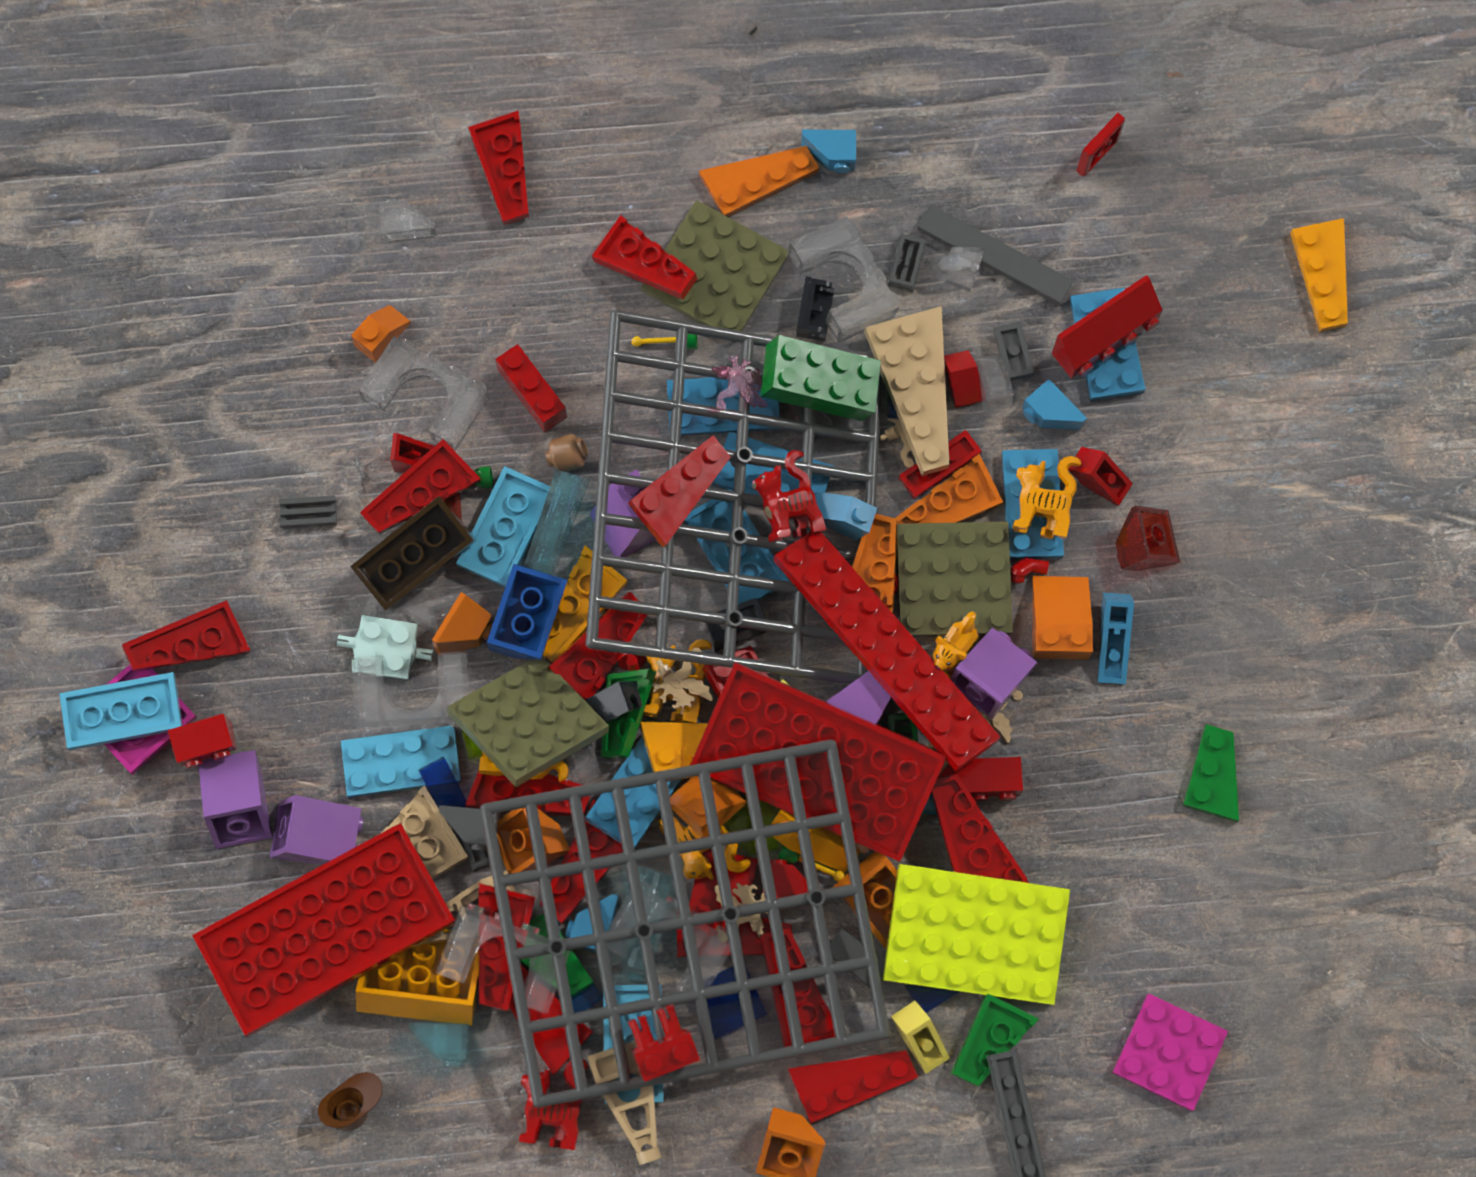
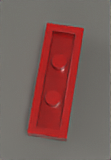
(961, 452)

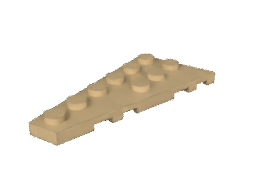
(915, 379)
(430, 834)

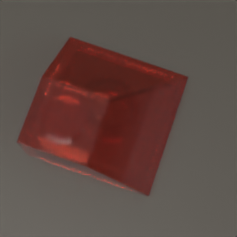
(1146, 540)

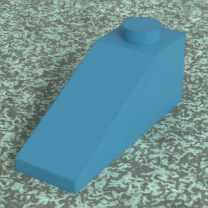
(1114, 637)

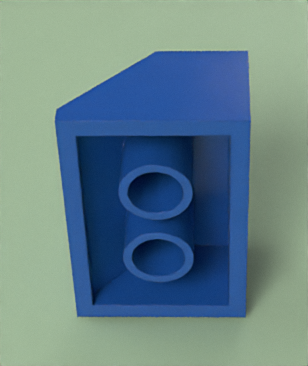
(526, 613)

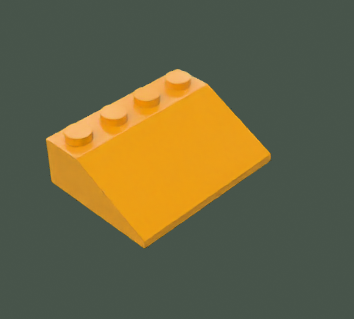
(413, 990)

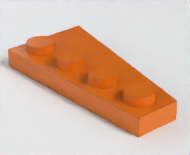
(755, 179)
(957, 499)
(877, 558)

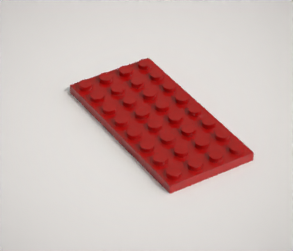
(882, 771)
(323, 930)

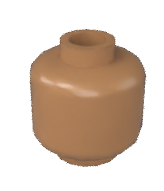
(567, 453)

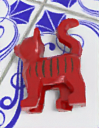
(794, 504)
(561, 1116)

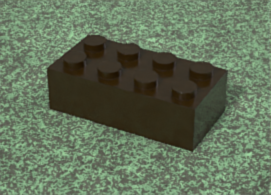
(413, 553)

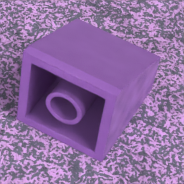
(619, 539)
(993, 672)
(864, 698)
(234, 800)
(314, 830)

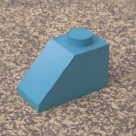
(832, 148)
(1052, 409)
(846, 514)
(582, 922)

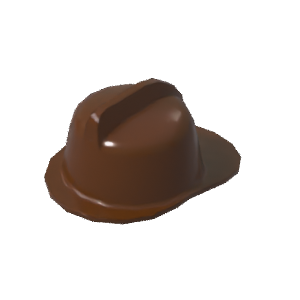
(350, 1102)

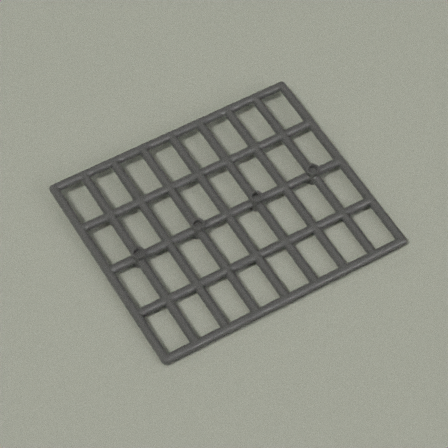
(738, 535)
(685, 921)

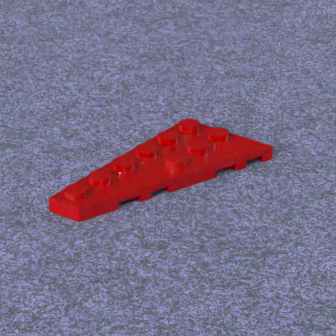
(969, 835)

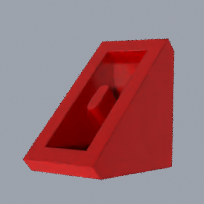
(963, 378)
(406, 452)

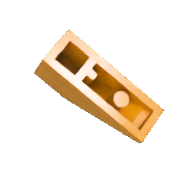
(826, 845)

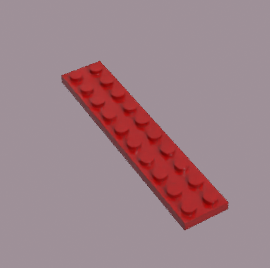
(886, 649)

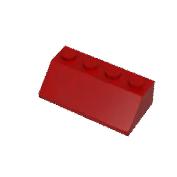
(1108, 328)

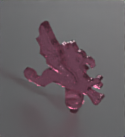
(738, 381)

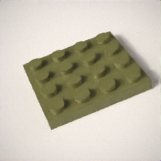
(730, 265)
(954, 571)
(527, 720)

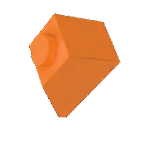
(378, 330)

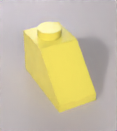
(920, 1036)

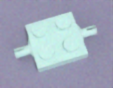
(389, 639)

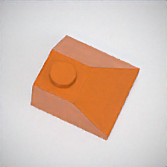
(463, 626)
(689, 805)
(516, 843)
(790, 1147)

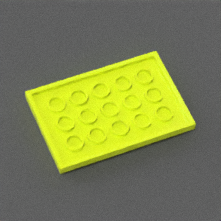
(976, 934)

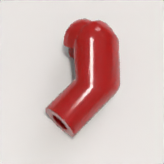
(1025, 566)

